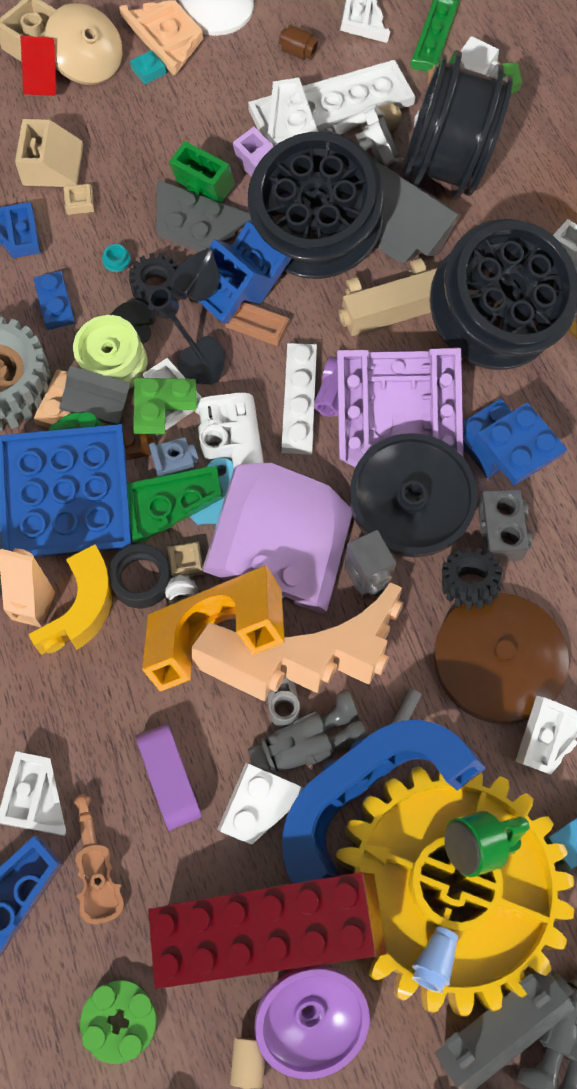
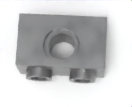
(369, 564)

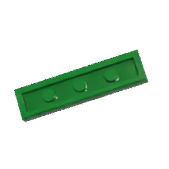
(434, 34)

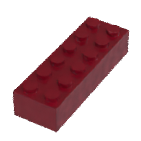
(267, 930)

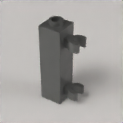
(503, 1034)

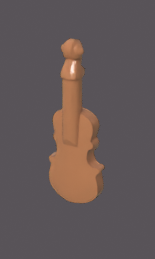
(100, 897)

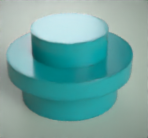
(116, 258)

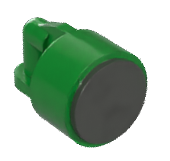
(482, 842)

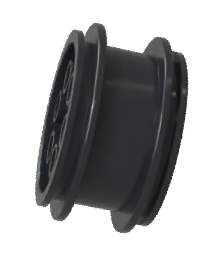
(458, 125)
(320, 163)
(546, 294)

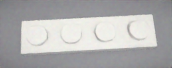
(299, 399)

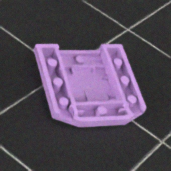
(397, 395)
(281, 523)

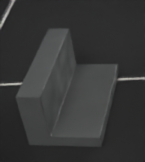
(94, 394)

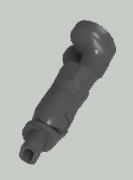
(306, 738)
(558, 1042)

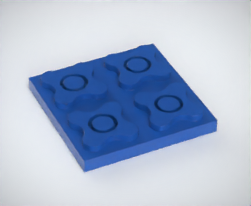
(64, 491)

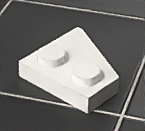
(364, 19)
(32, 796)
(257, 804)

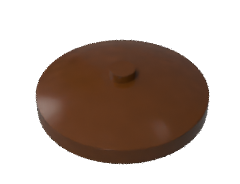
(500, 658)

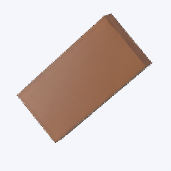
(259, 323)

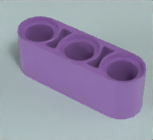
(168, 776)

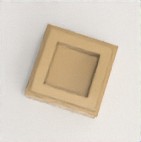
(78, 199)
(185, 559)

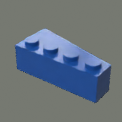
(22, 883)

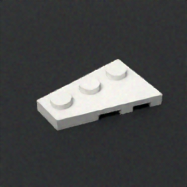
(289, 111)

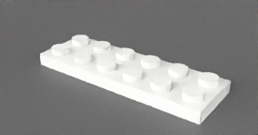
(345, 96)

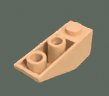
(24, 587)

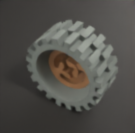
(32, 377)

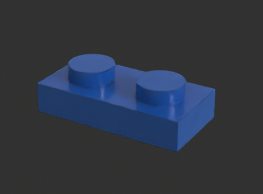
(54, 300)

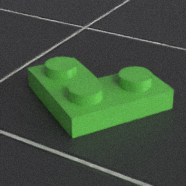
(155, 396)

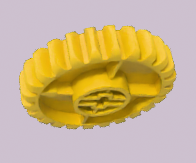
(509, 919)

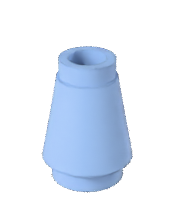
(436, 961)

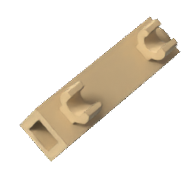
(387, 302)

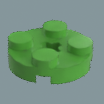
(98, 1032)

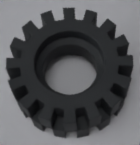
(147, 269)
(471, 564)

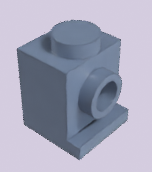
(173, 457)

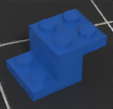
(246, 272)
(510, 441)

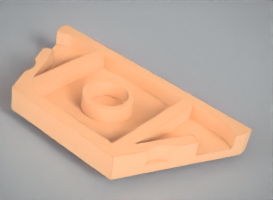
(165, 31)

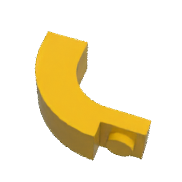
(87, 612)

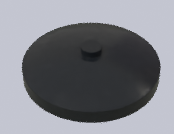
(413, 494)

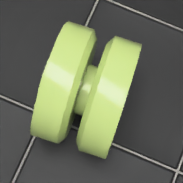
(111, 349)

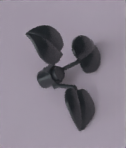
(199, 280)

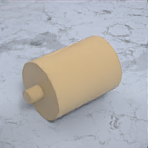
(247, 1064)

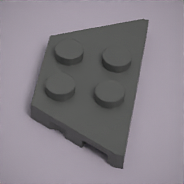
(194, 218)

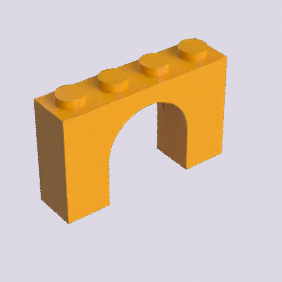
(173, 630)

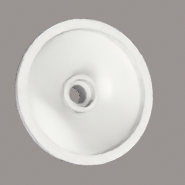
(218, 16)

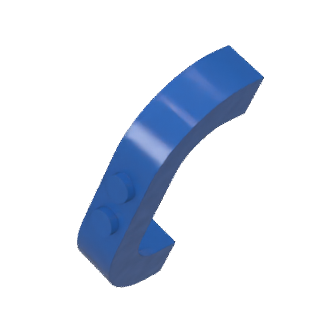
(353, 774)

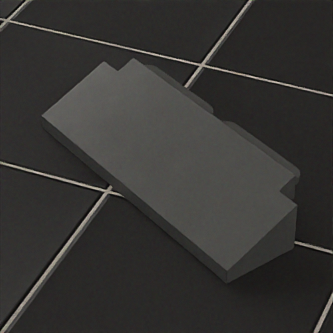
(410, 217)

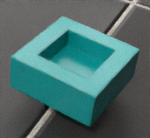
(148, 67)

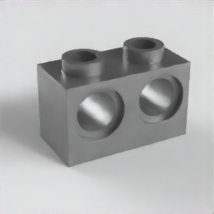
(497, 525)

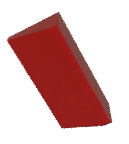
(38, 65)

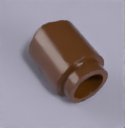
(298, 42)

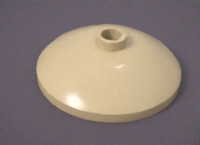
(82, 58)

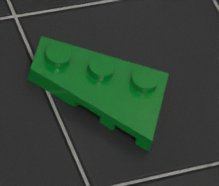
(170, 499)

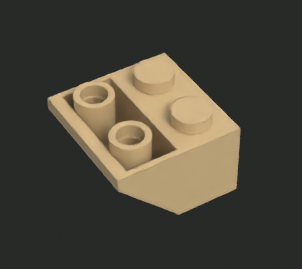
(47, 154)

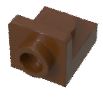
(136, 444)

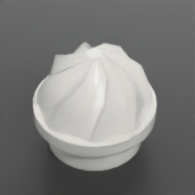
(180, 588)

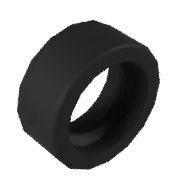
(129, 555)

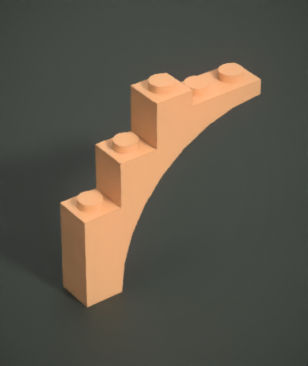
(308, 659)

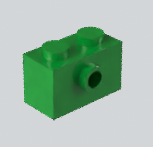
(202, 172)

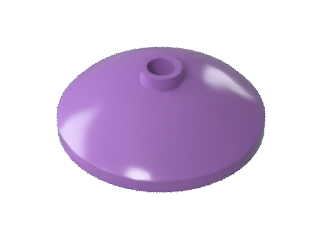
(313, 1040)

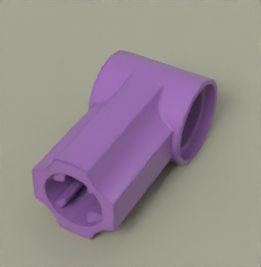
(327, 397)

